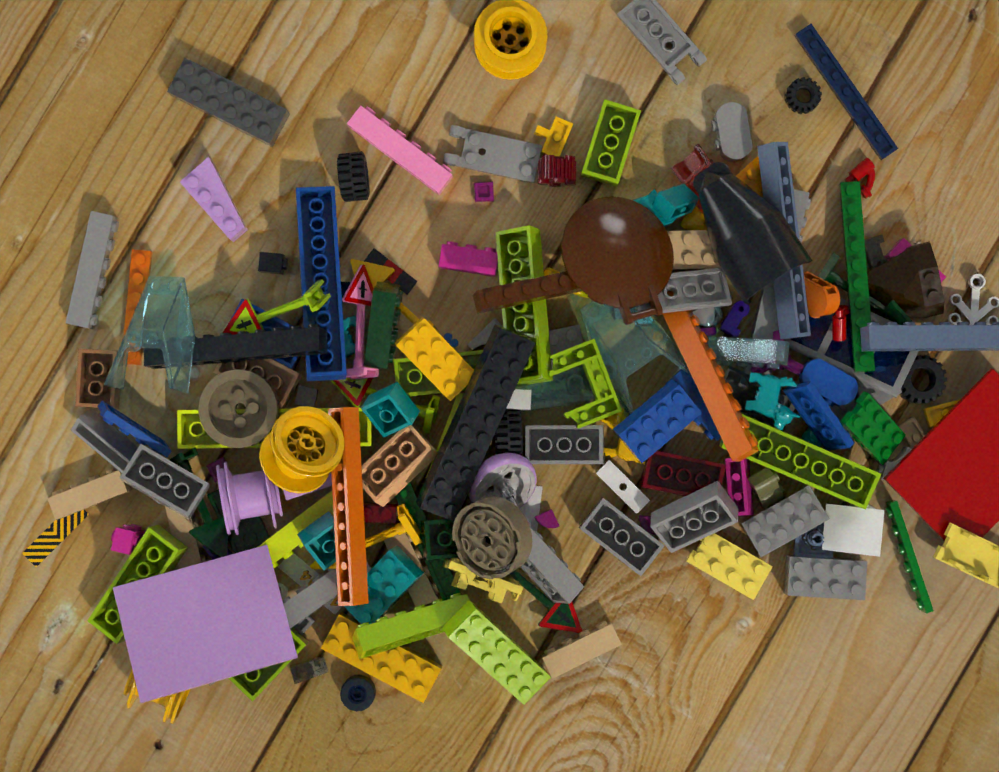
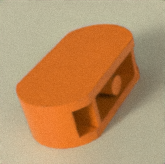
(821, 296)

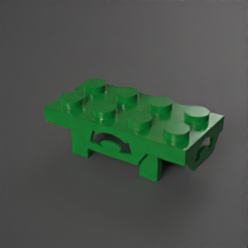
(872, 428)

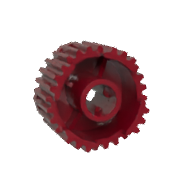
(557, 170)

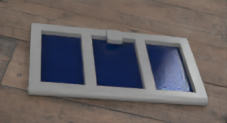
(890, 366)

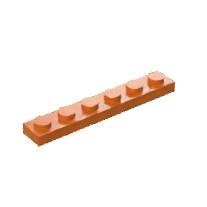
(139, 273)

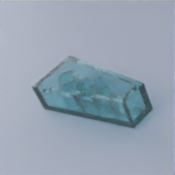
(750, 351)
(565, 390)

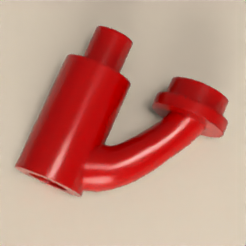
(864, 168)
(839, 323)

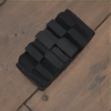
(813, 89)

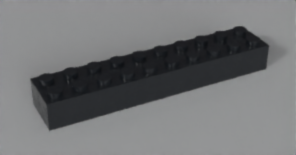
(475, 422)

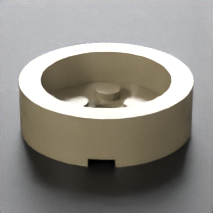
(219, 412)
(506, 529)

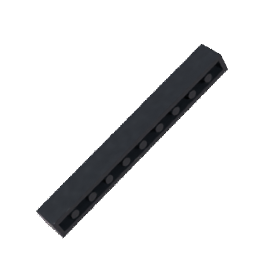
(250, 346)

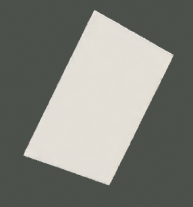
(853, 530)

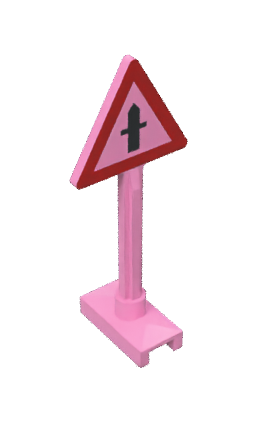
(360, 293)

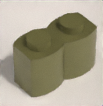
(766, 488)

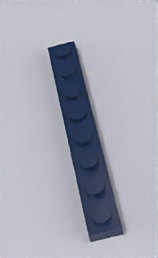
(846, 91)

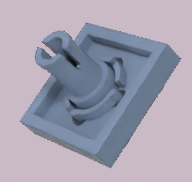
(813, 537)

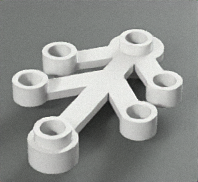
(973, 314)

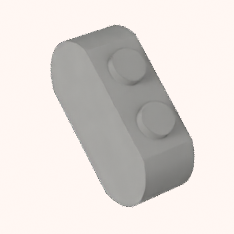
(732, 132)

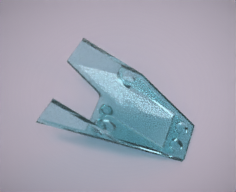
(163, 323)
(627, 346)

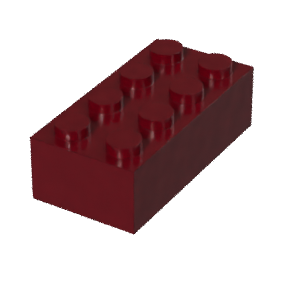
(680, 473)

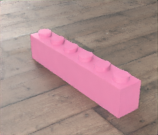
(400, 150)

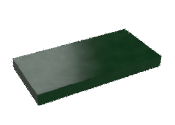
(251, 530)

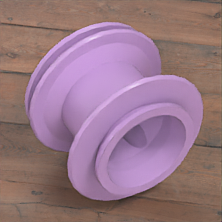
(246, 497)

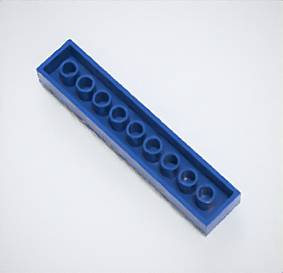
(321, 261)

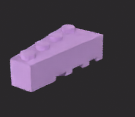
(212, 195)

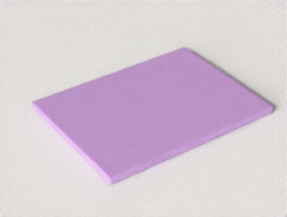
(204, 623)

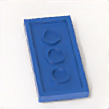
(819, 416)
(128, 426)

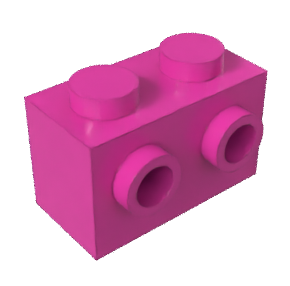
(126, 538)

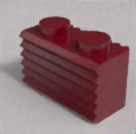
(376, 513)

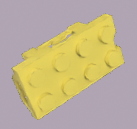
(970, 554)
(730, 565)
(495, 587)

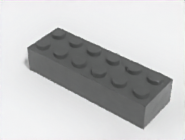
(228, 102)

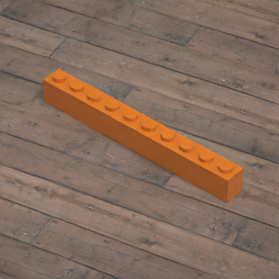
(711, 384)
(349, 513)

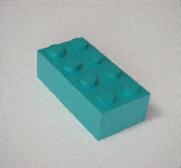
(386, 585)

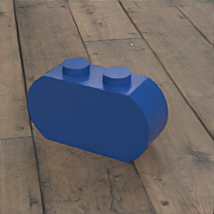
(832, 383)

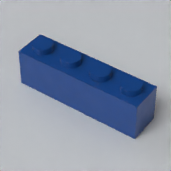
(692, 391)

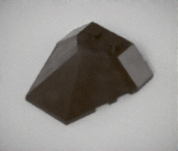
(910, 281)

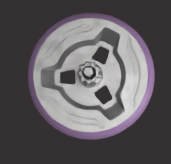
(515, 488)

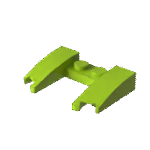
(599, 380)

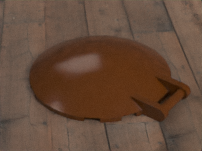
(618, 255)

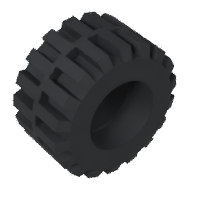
(353, 176)
(936, 381)
(509, 433)

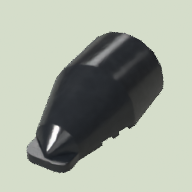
(746, 232)

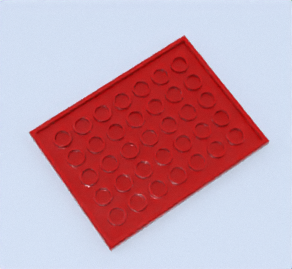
(956, 465)

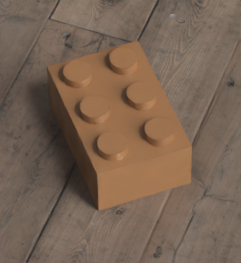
(91, 375)

